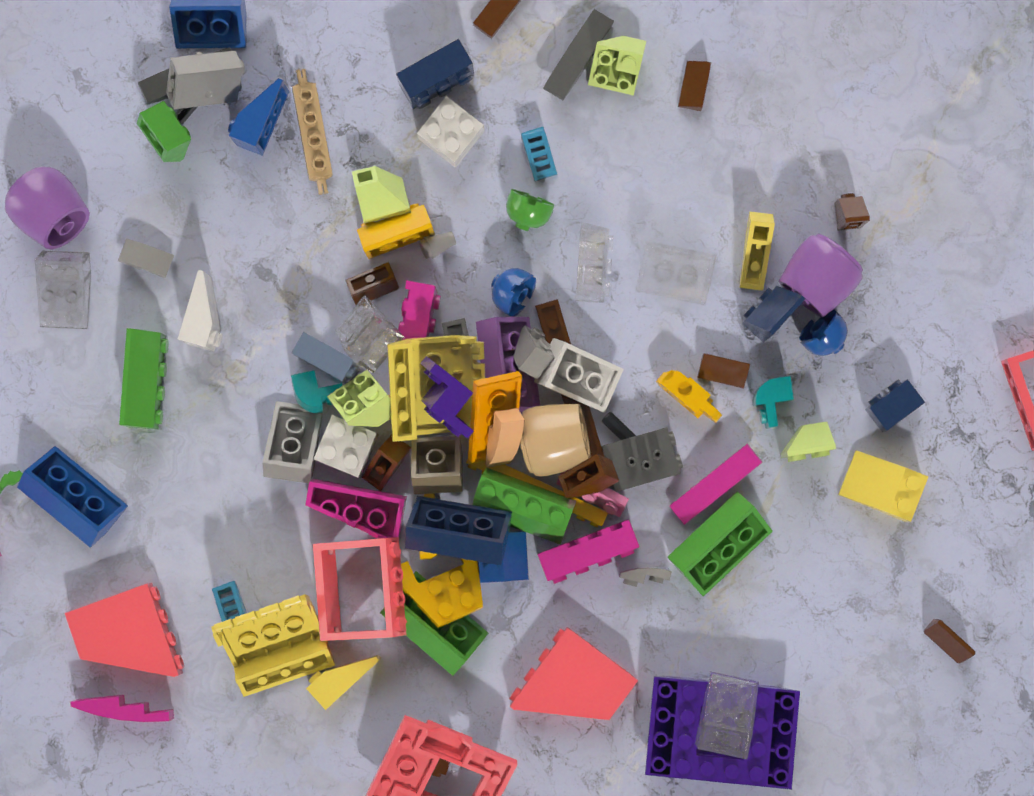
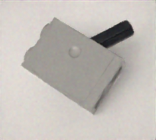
(203, 81)

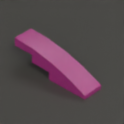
(715, 484)
(115, 708)

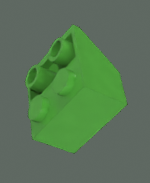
(164, 132)

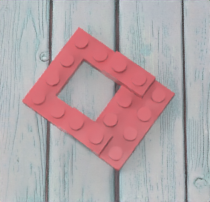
(417, 751)

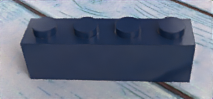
(458, 530)

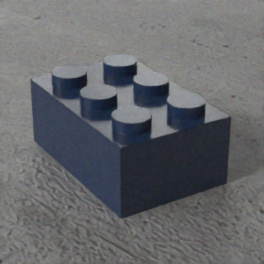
(436, 74)

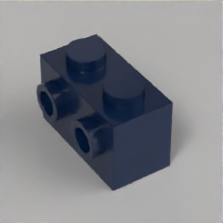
(894, 405)

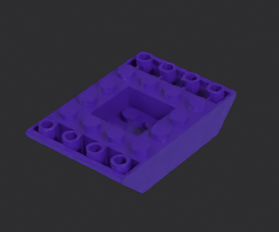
(674, 728)

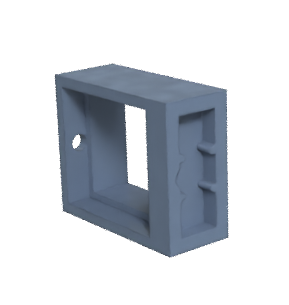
(325, 358)

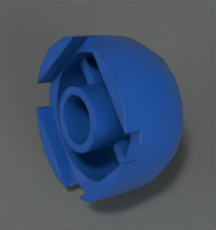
(511, 289)
(825, 335)

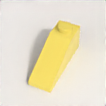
(756, 250)
(336, 681)

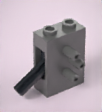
(640, 457)

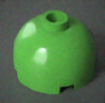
(528, 210)

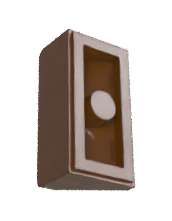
(694, 85)
(372, 283)
(723, 370)
(949, 641)

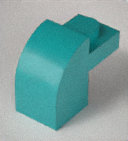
(771, 392)
(308, 394)

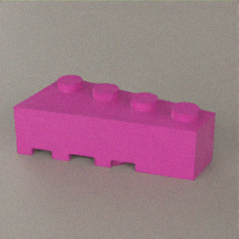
(419, 310)
(361, 508)
(588, 550)

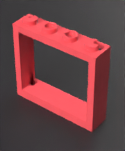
(1020, 392)
(328, 593)

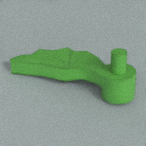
(10, 479)

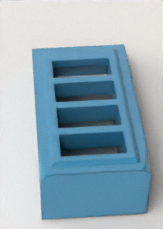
(538, 132)
(223, 611)

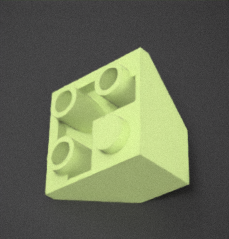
(617, 64)
(380, 194)
(362, 401)
(809, 439)

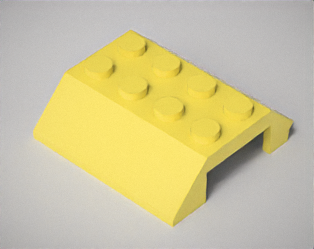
(410, 384)
(274, 644)

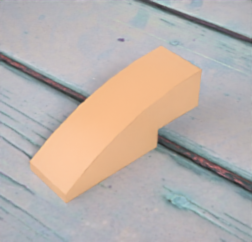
(504, 437)

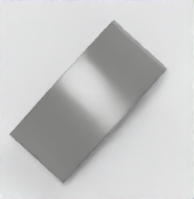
(145, 257)
(637, 575)

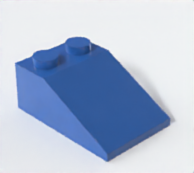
(258, 119)

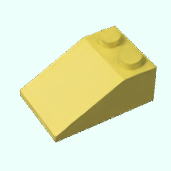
(883, 486)

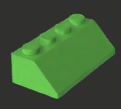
(143, 379)
(531, 506)
(720, 543)
(448, 644)

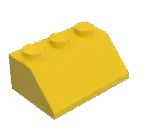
(395, 231)

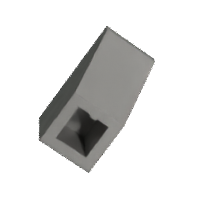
(533, 352)

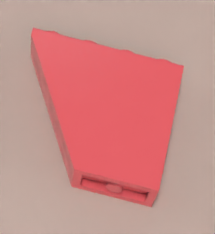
(127, 632)
(574, 681)

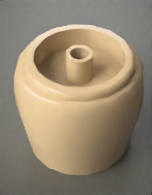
(554, 438)

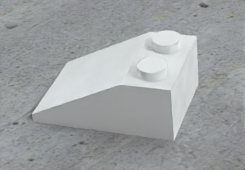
(201, 320)
(580, 375)

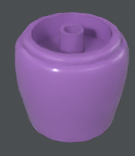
(46, 207)
(821, 274)

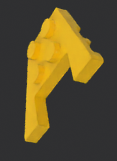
(447, 594)

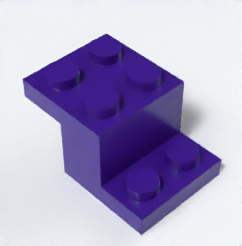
(446, 398)

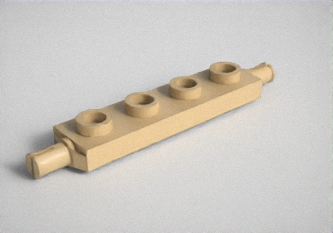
(312, 131)

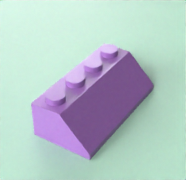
(500, 342)

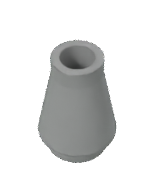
(436, 244)

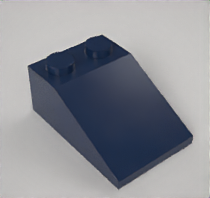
(772, 312)

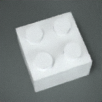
(450, 132)
(346, 446)

